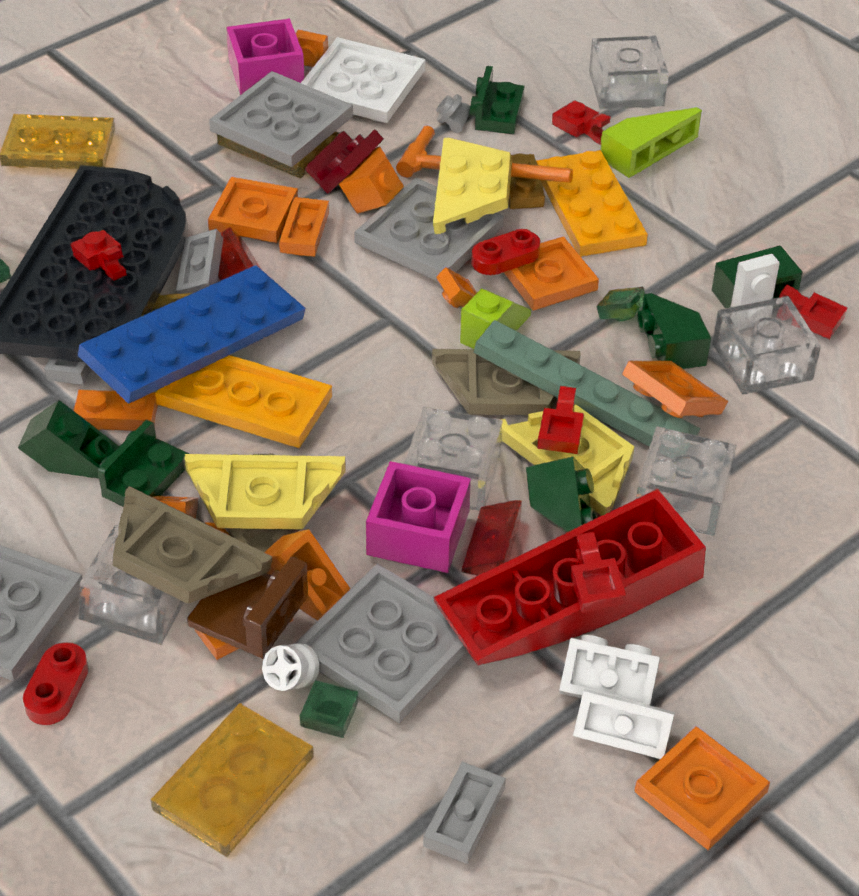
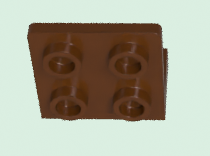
(255, 611)

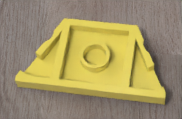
(470, 182)
(599, 450)
(263, 488)

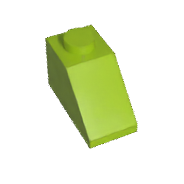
(483, 310)

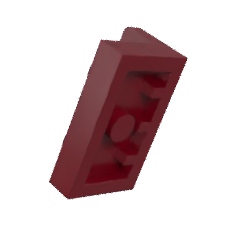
(341, 158)

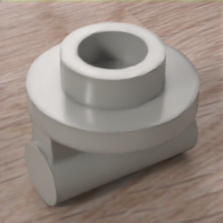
(453, 112)

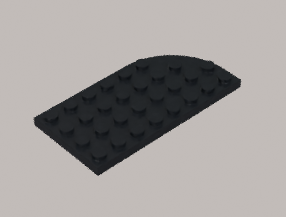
(57, 300)

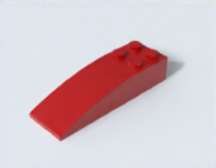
(533, 598)

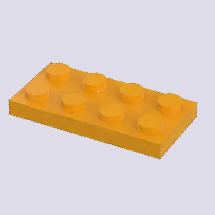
(593, 205)
(250, 399)

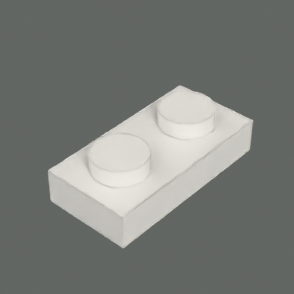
(755, 280)
(623, 724)

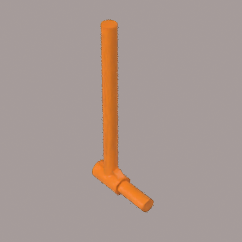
(417, 158)

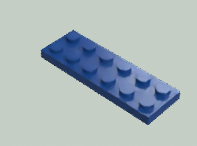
(190, 333)

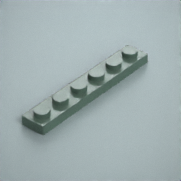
(593, 392)

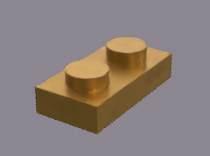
(523, 191)

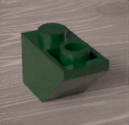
(674, 332)
(65, 442)
(561, 493)

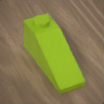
(648, 138)

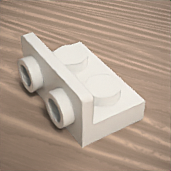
(609, 670)

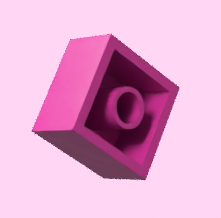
(264, 48)
(418, 516)

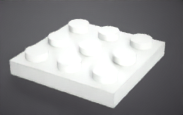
(366, 77)

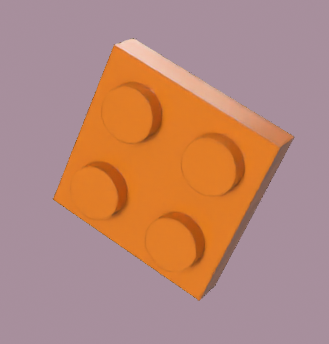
(253, 209)
(554, 276)
(674, 388)
(702, 787)

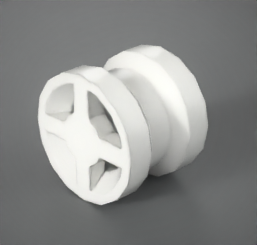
(279, 666)

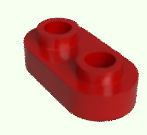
(505, 252)
(56, 678)

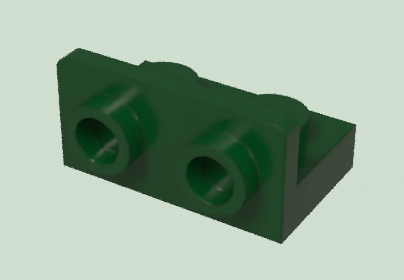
(496, 104)
(141, 464)

